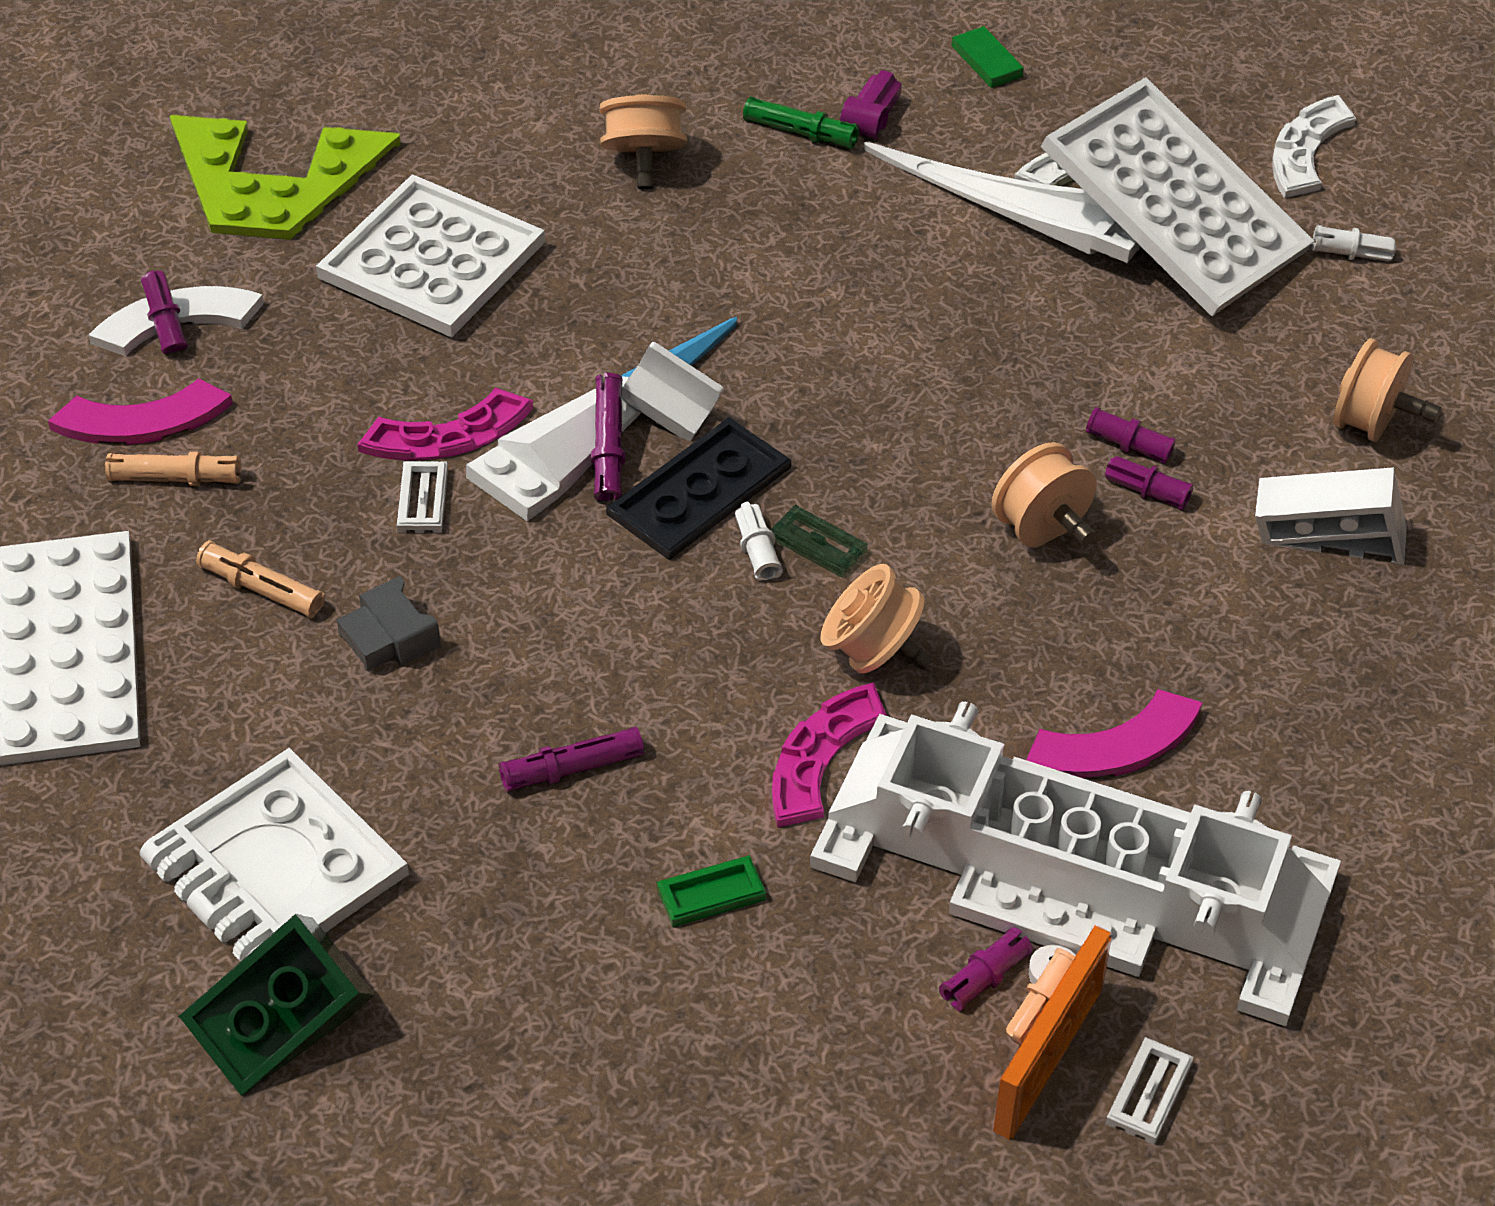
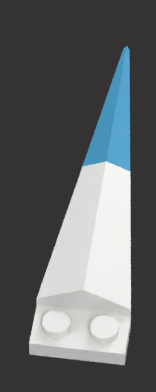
(553, 452)

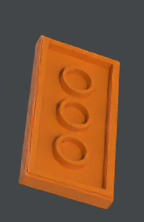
(1052, 1033)

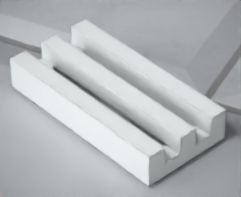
(422, 523)
(1135, 1124)

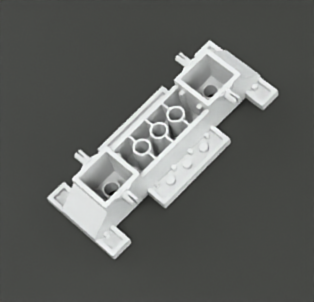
(1077, 854)

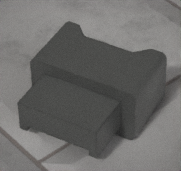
(388, 627)

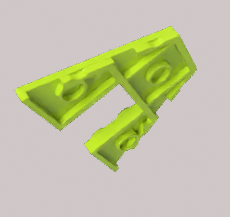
(271, 203)

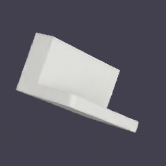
(671, 392)

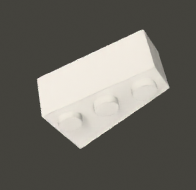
(1334, 510)

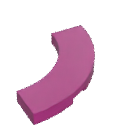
(140, 422)
(425, 441)
(812, 747)
(1124, 747)

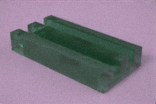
(813, 545)

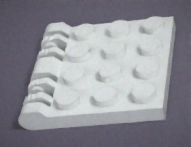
(273, 851)

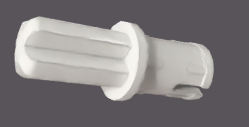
(1353, 244)
(758, 542)

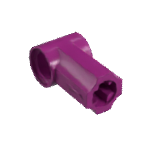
(872, 104)

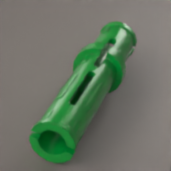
(815, 126)

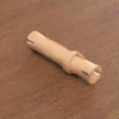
(164, 468)
(228, 564)

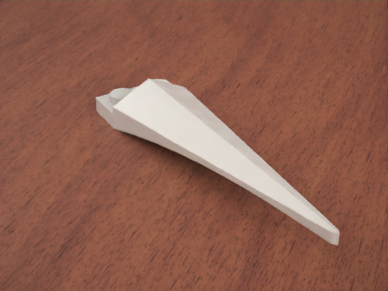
(1053, 210)

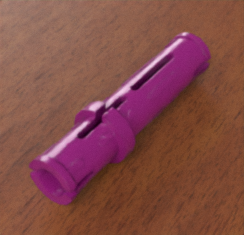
(608, 449)
(562, 761)

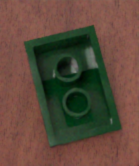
(276, 1003)

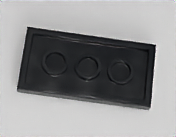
(698, 488)

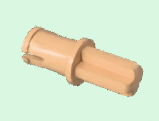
(1039, 995)

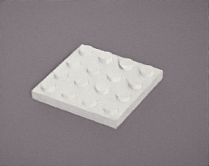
(431, 255)

